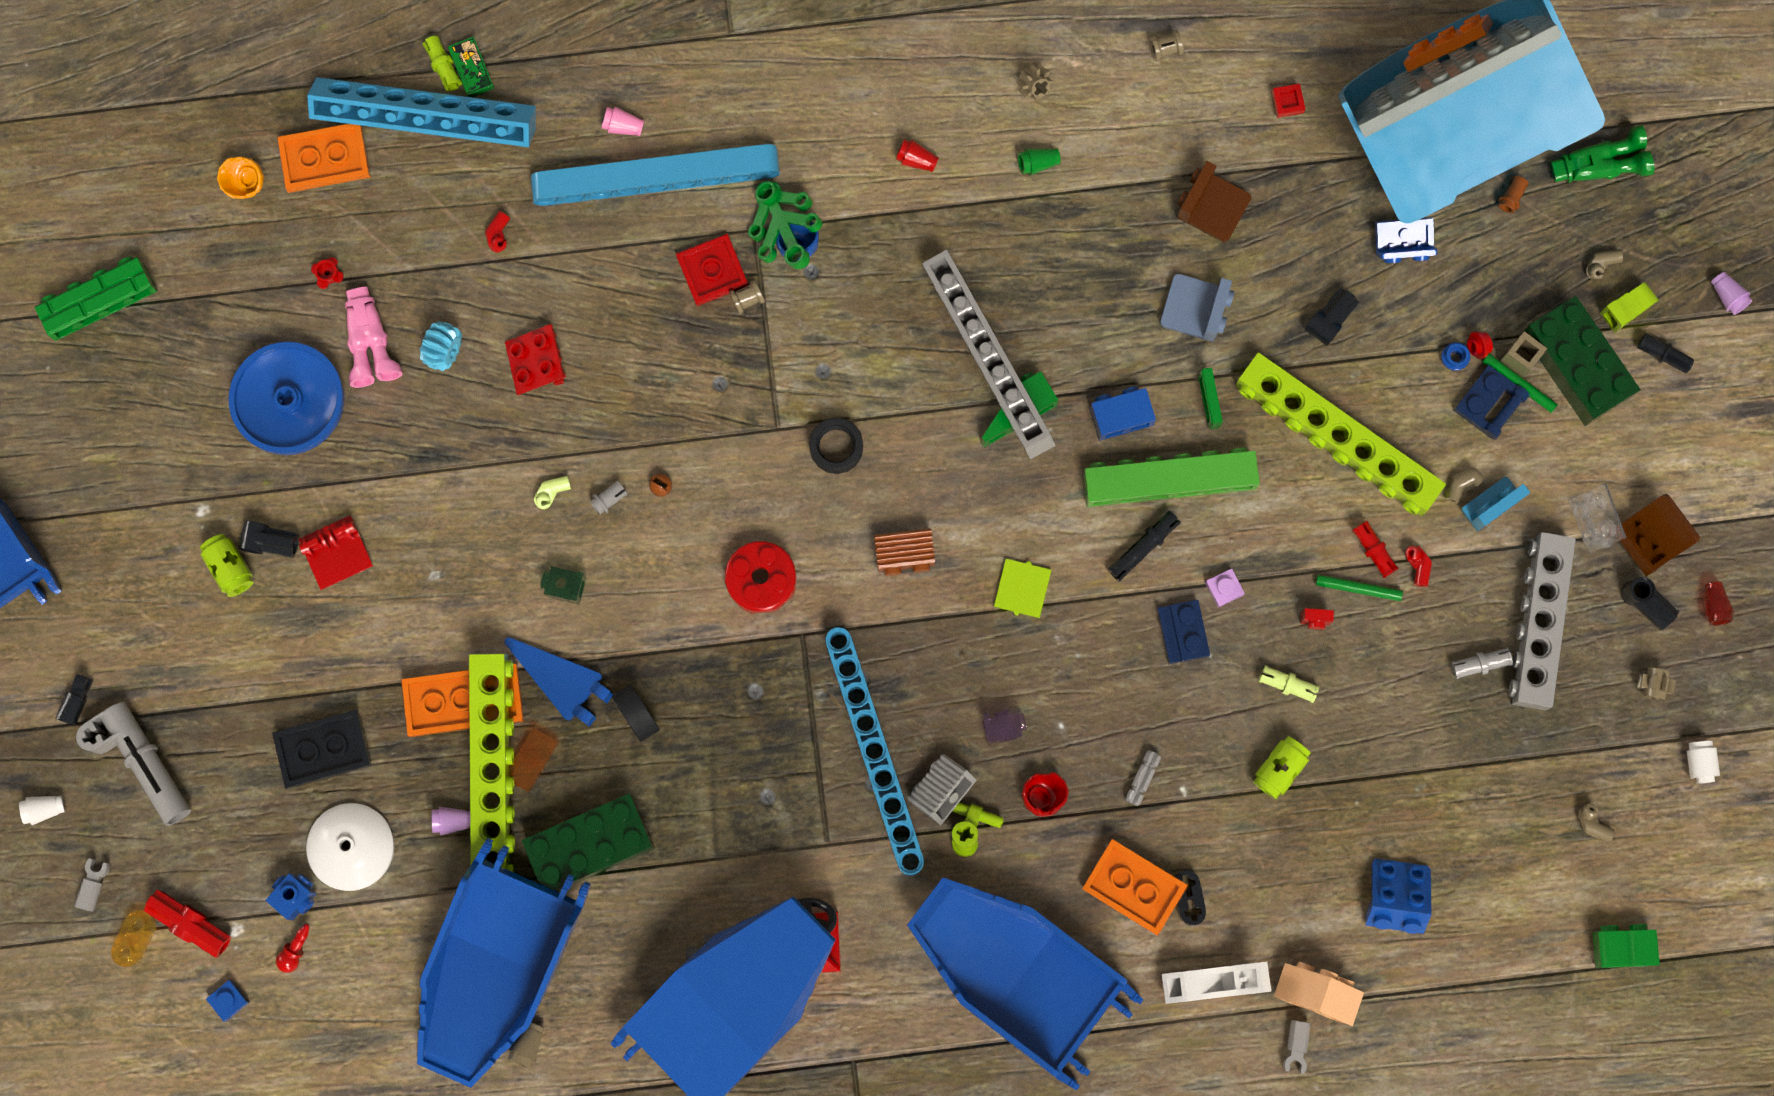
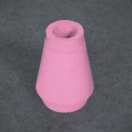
(621, 122)

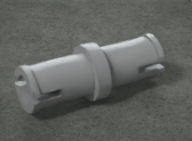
(1481, 663)

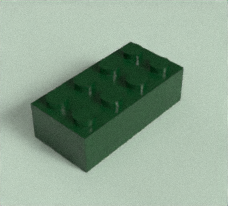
(1582, 361)
(589, 843)

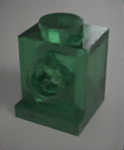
(571, 592)

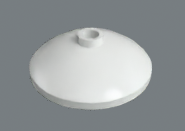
(369, 851)

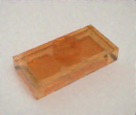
(532, 759)

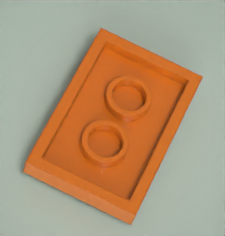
(1448, 41)
(323, 157)
(1135, 887)

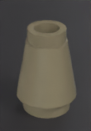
(526, 1046)

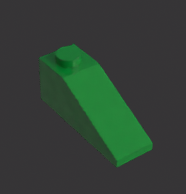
(1041, 396)

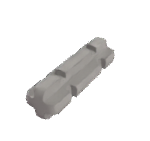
(1143, 778)

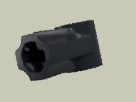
(1328, 321)
(261, 538)
(1651, 603)

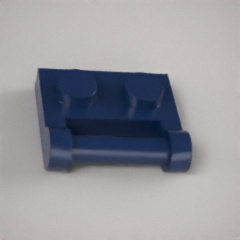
(1483, 397)

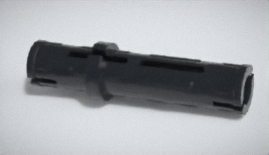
(1139, 550)

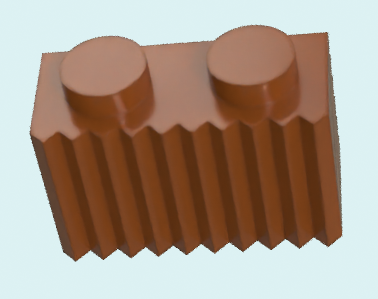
(904, 551)

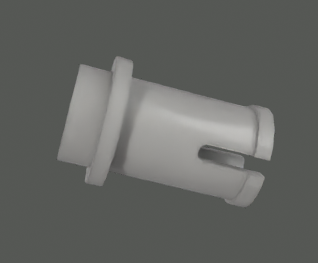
(608, 498)

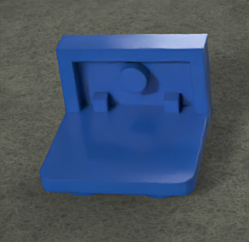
(1400, 896)

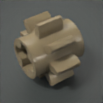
(1034, 82)
(1656, 684)

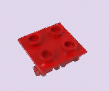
(535, 360)
(335, 552)

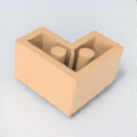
(1319, 993)

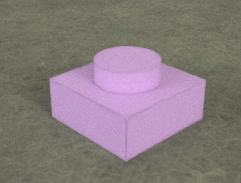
(1224, 588)

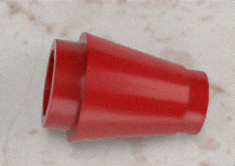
(916, 156)

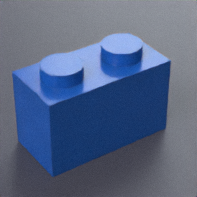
(1122, 413)

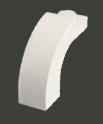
(1216, 982)

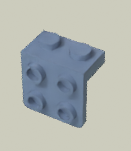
(1197, 307)

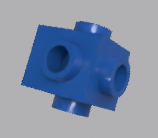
(282, 899)

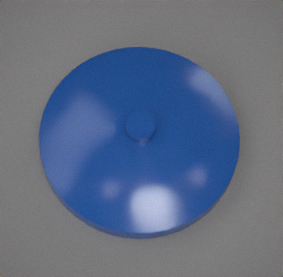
(286, 398)

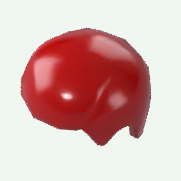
(1044, 794)

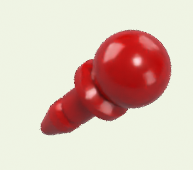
(288, 959)

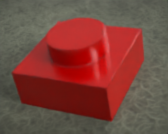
(1288, 100)
(1316, 618)

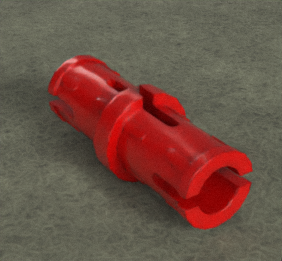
(1375, 549)

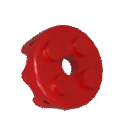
(766, 596)

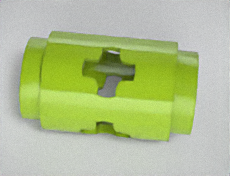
(226, 565)
(1275, 782)

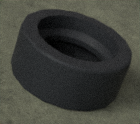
(836, 424)
(635, 713)

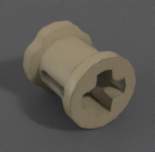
(1174, 45)
(746, 296)

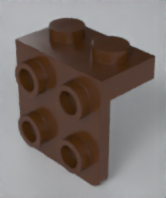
(1213, 204)
(1657, 534)

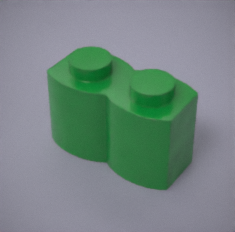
(1625, 948)

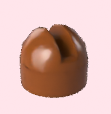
(656, 489)

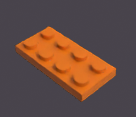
(442, 702)

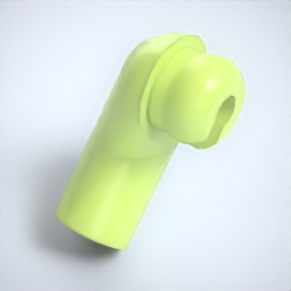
(549, 489)

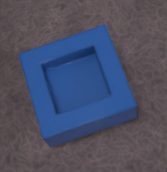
(227, 1000)

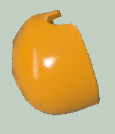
(240, 177)

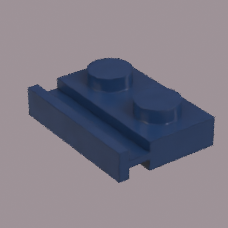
(1183, 632)

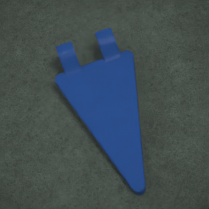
(561, 680)

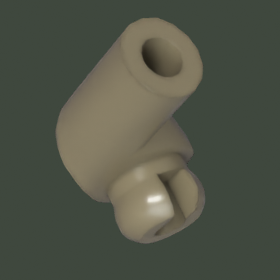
(1600, 260)
(1465, 478)

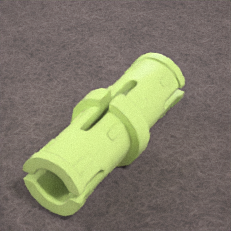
(1289, 683)

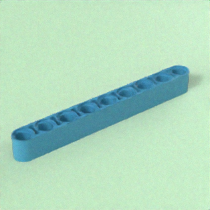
(655, 175)
(874, 736)

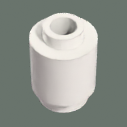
(1703, 761)

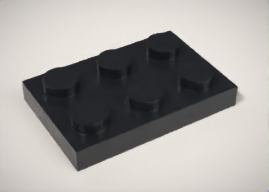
(321, 749)

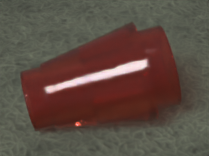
(1717, 604)

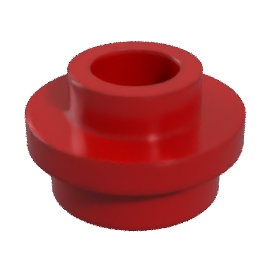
(1479, 344)

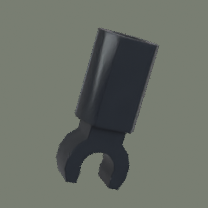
(74, 701)

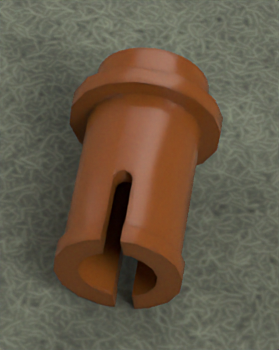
(1510, 200)

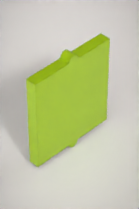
(1022, 588)

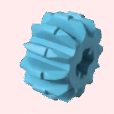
(440, 345)

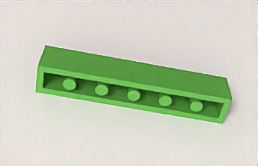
(1170, 478)

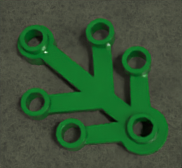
(769, 197)

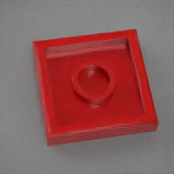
(712, 269)

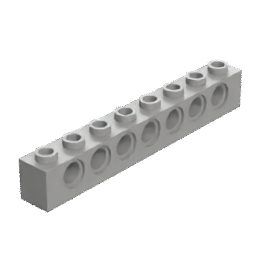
(989, 355)

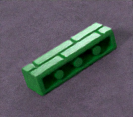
(95, 298)

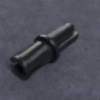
(1665, 353)

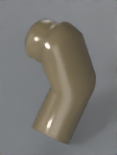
(1591, 825)

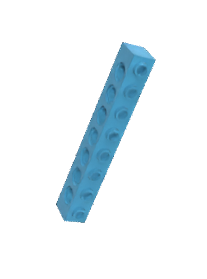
(422, 112)

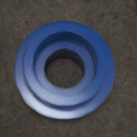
(1459, 349)

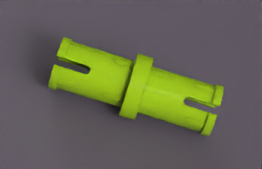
(442, 63)

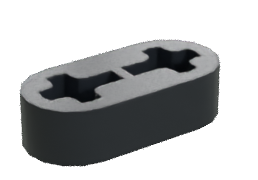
(1197, 899)

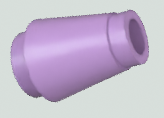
(1732, 294)
(449, 820)

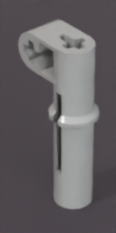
(125, 733)

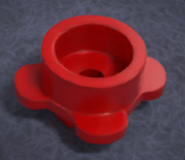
(327, 265)

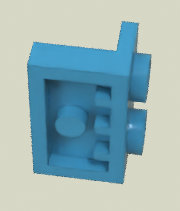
(1493, 502)

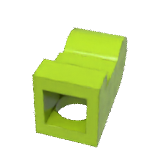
(1629, 307)

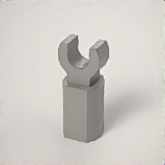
(91, 886)
(1297, 1045)

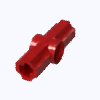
(187, 923)

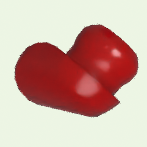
(494, 233)
(1421, 563)

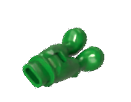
(1598, 162)

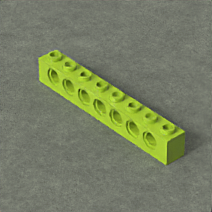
(1356, 435)
(480, 668)

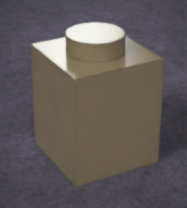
(1523, 354)

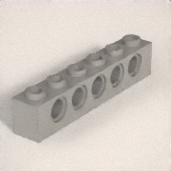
(1560, 551)

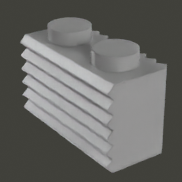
(941, 789)

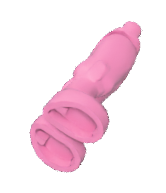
(363, 332)

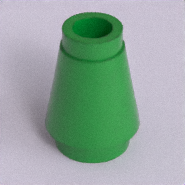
(1037, 160)

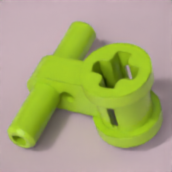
(968, 828)

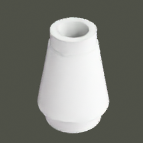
(40, 808)

